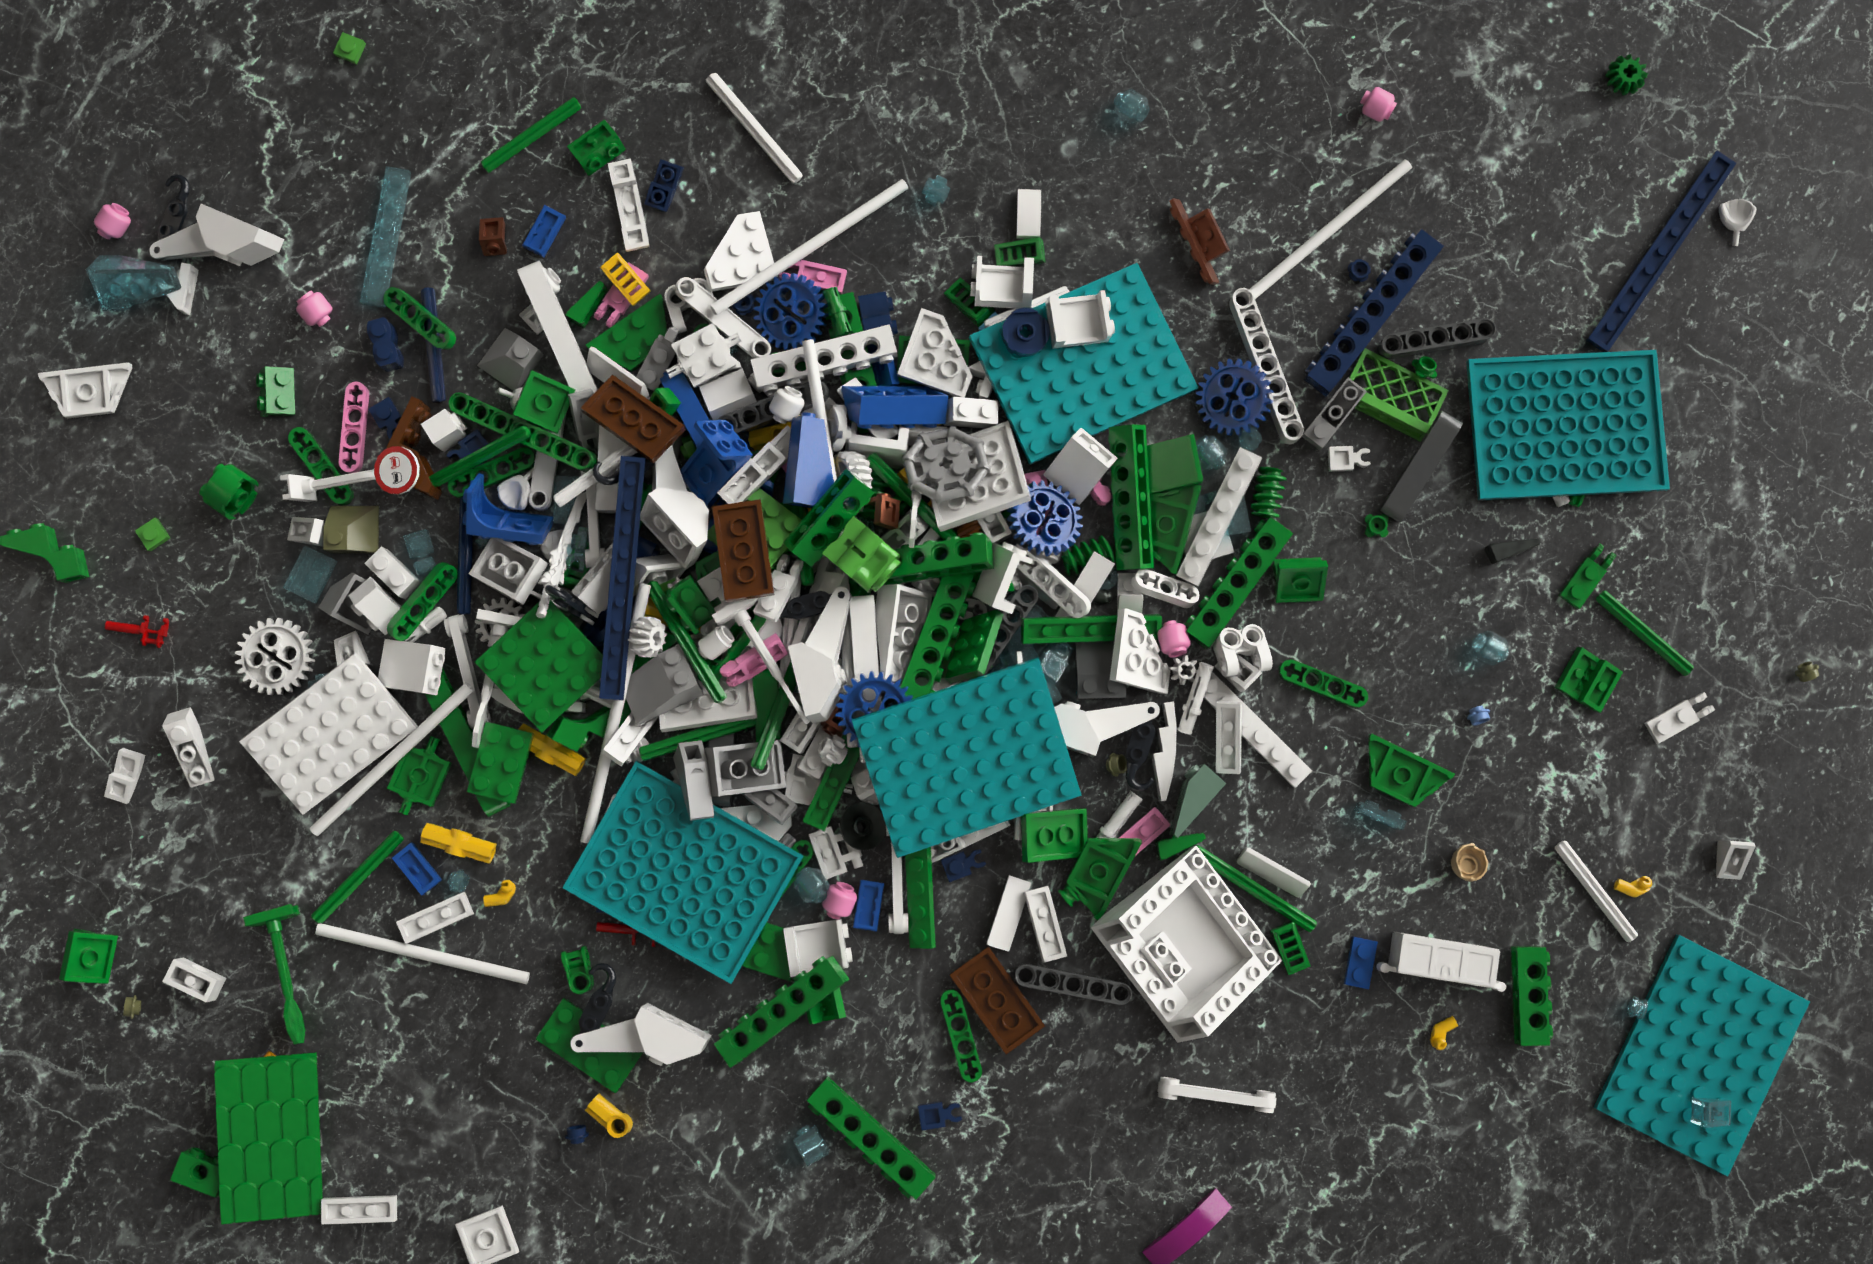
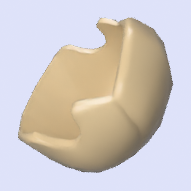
(1469, 862)

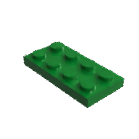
(605, 1067)

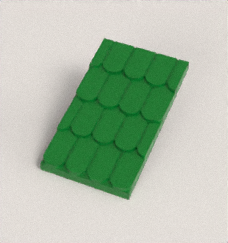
(268, 1137)

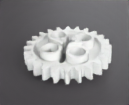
(262, 674)

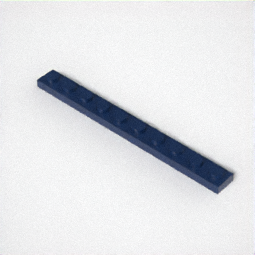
(1661, 251)
(622, 578)

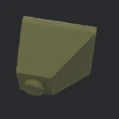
(351, 530)

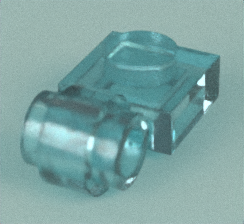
(419, 546)

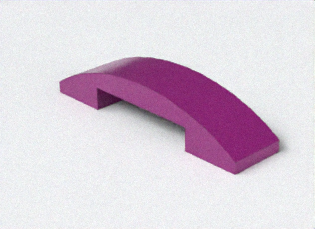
(1188, 1230)

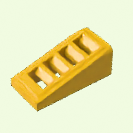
(614, 261)

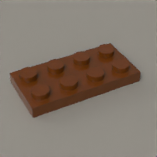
(633, 418)
(743, 550)
(997, 1000)

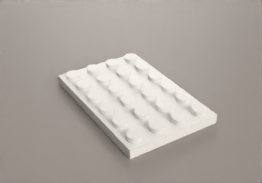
(328, 733)

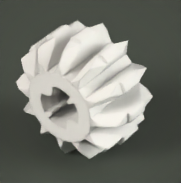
(647, 637)

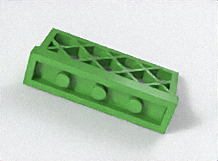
(1390, 414)

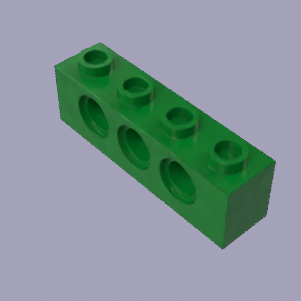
(829, 505)
(1522, 984)

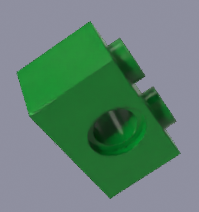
(188, 1172)

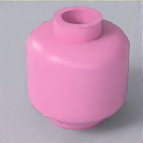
(1378, 104)
(112, 221)
(314, 309)
(1173, 639)
(839, 900)

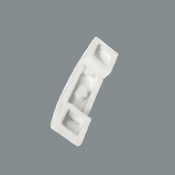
(629, 205)

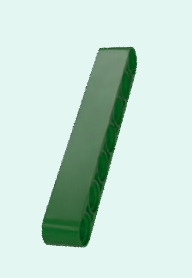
(494, 418)
(460, 738)

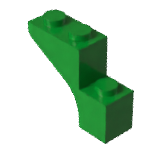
(41, 540)
(574, 732)

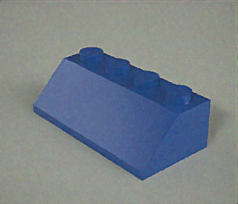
(895, 405)

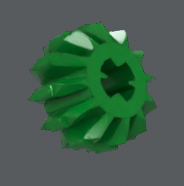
(1632, 69)

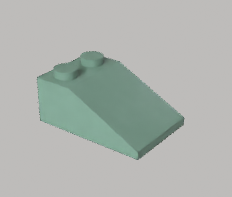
(1194, 796)

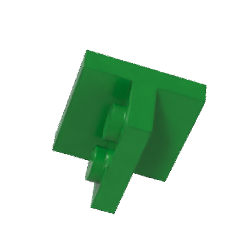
(543, 402)
(1300, 579)
(88, 957)

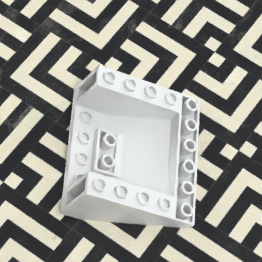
(1187, 946)

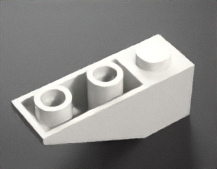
(189, 746)

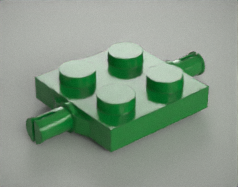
(419, 776)

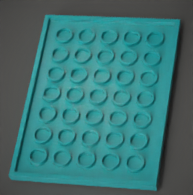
(1088, 384)
(1567, 425)
(967, 757)
(683, 881)
(1705, 1036)

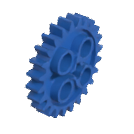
(802, 293)
(1253, 404)
(1063, 528)
(855, 700)

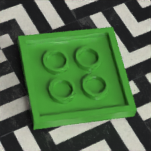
(778, 525)

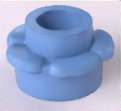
(1478, 715)

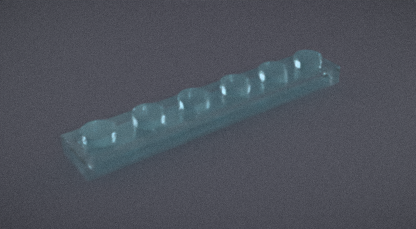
(385, 236)

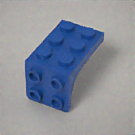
(714, 460)
(492, 522)

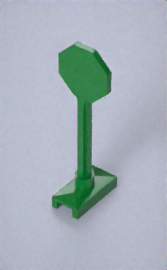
(272, 919)

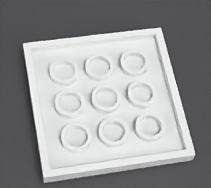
(998, 490)
(704, 711)

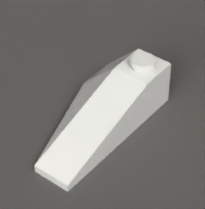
(899, 620)

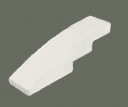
(758, 469)
(1090, 580)
(1164, 760)

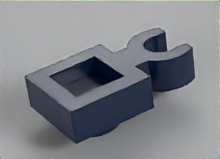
(386, 415)
(469, 445)
(958, 865)
(934, 1115)

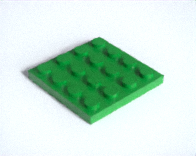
(543, 665)

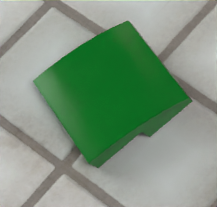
(1588, 679)

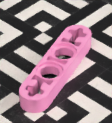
(357, 427)

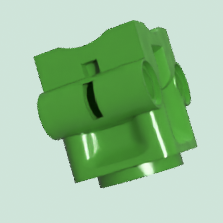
(863, 556)

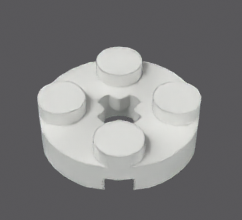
(837, 425)

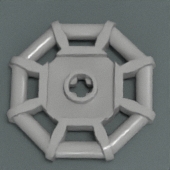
(946, 452)

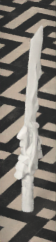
(557, 557)

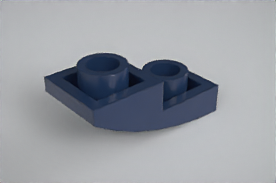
(664, 185)

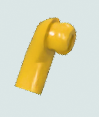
(1634, 888)
(503, 895)
(1439, 1032)

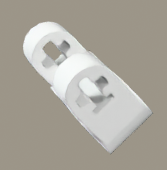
(676, 310)
(1240, 644)

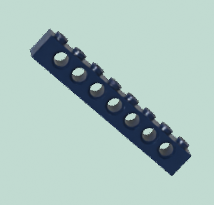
(1427, 249)

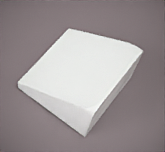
(531, 318)

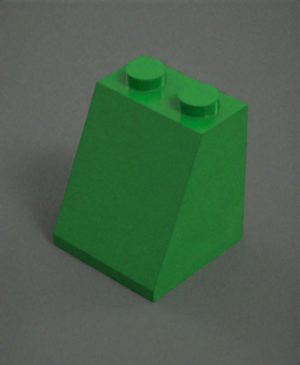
(1173, 464)

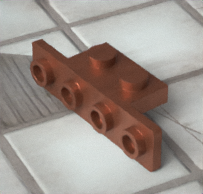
(1203, 237)

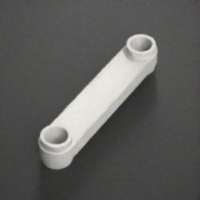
(726, 321)
(544, 474)
(594, 551)
(456, 627)
(898, 920)
(1170, 1089)

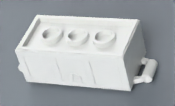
(1443, 960)

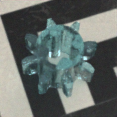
(936, 190)

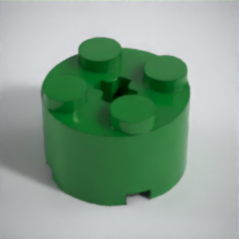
(229, 491)

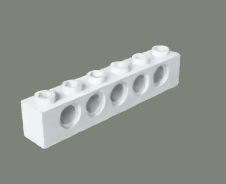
(879, 336)

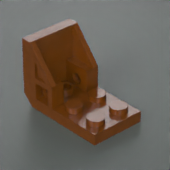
(408, 436)

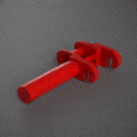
(141, 629)
(619, 928)

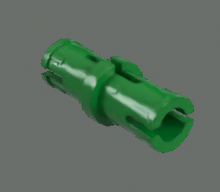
(837, 311)

